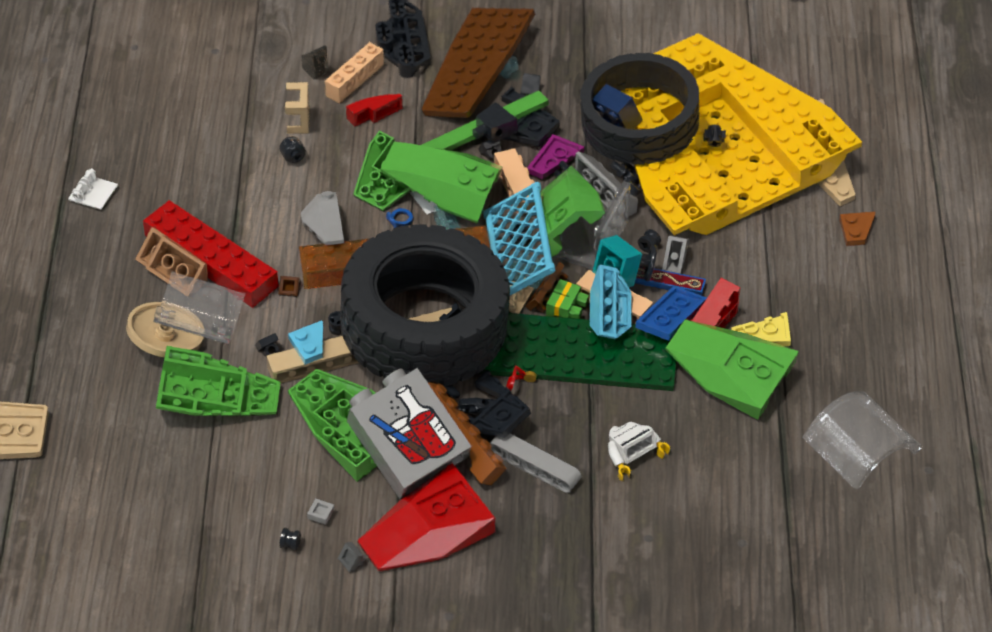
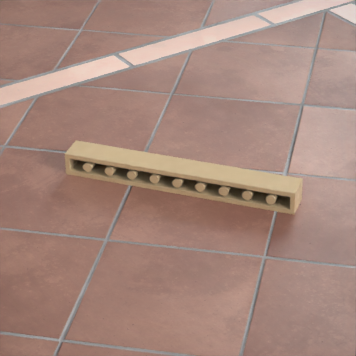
(289, 366)

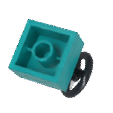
(621, 255)

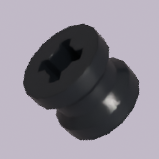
(650, 237)
(334, 323)
(290, 539)

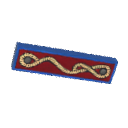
(667, 279)

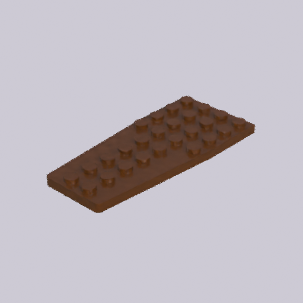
(476, 60)

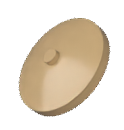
(155, 337)

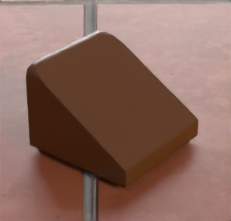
(289, 285)

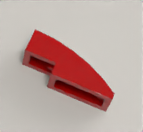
(373, 108)

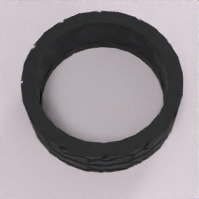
(643, 145)

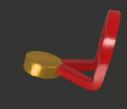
(528, 376)

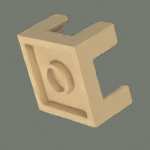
(299, 108)

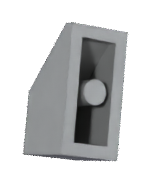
(675, 254)

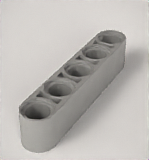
(536, 462)

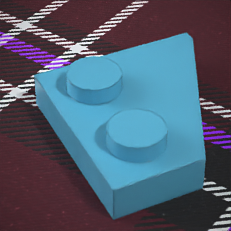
(308, 342)

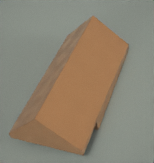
(164, 255)

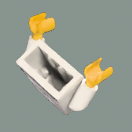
(632, 442)

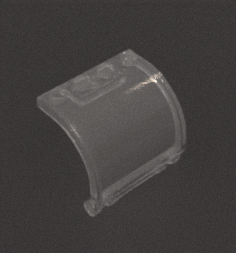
(199, 308)
(856, 436)

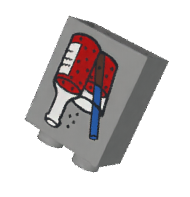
(406, 431)

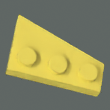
(771, 329)

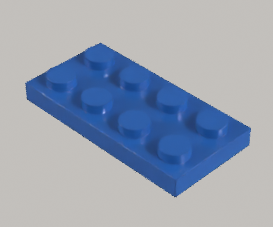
(670, 312)

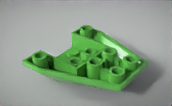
(373, 185)

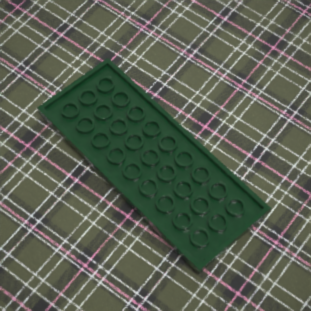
(574, 353)

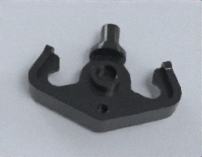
(630, 176)

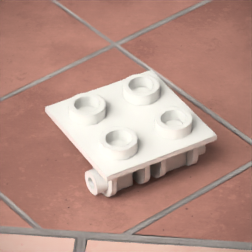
(92, 190)

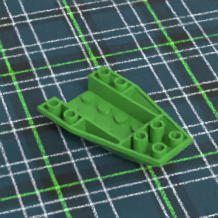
(565, 202)

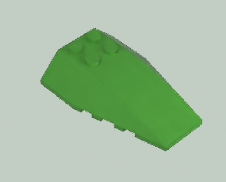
(448, 178)
(205, 386)

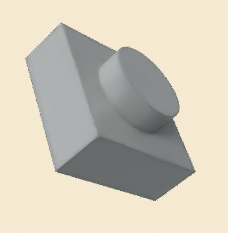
(320, 511)

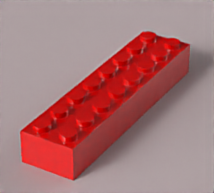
(226, 261)

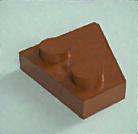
(856, 227)

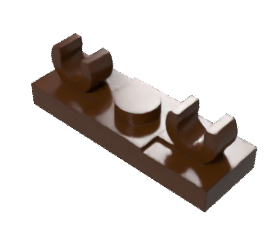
(546, 287)

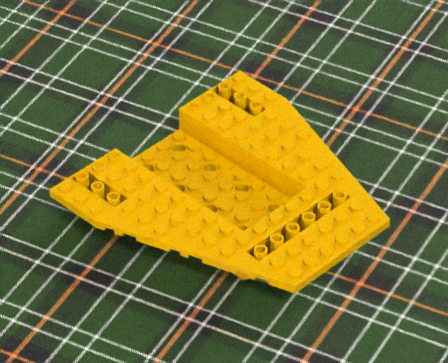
(775, 123)

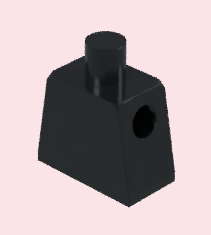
(495, 123)

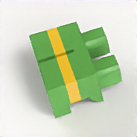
(565, 301)

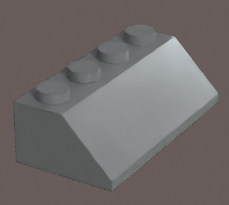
(601, 180)

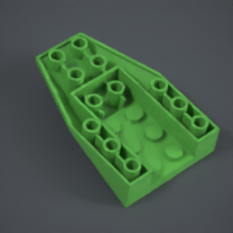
(732, 364)
(325, 408)

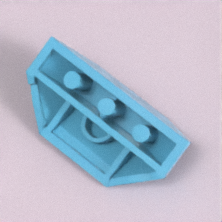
(609, 303)

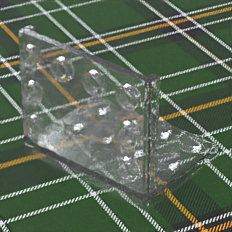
(582, 239)

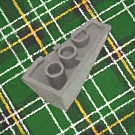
(324, 218)

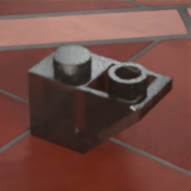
(315, 62)

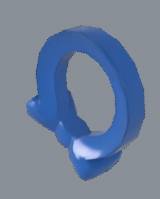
(390, 217)

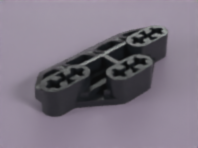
(399, 37)

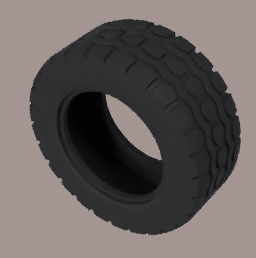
(432, 261)

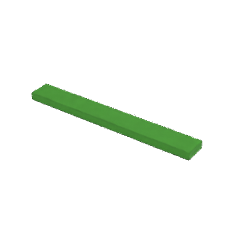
(464, 133)

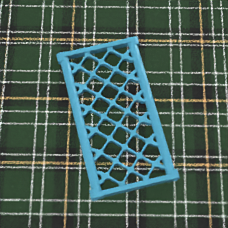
(546, 263)

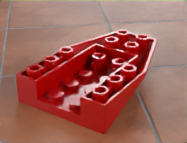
(429, 523)

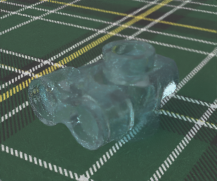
(510, 67)

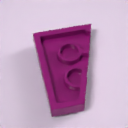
(552, 154)

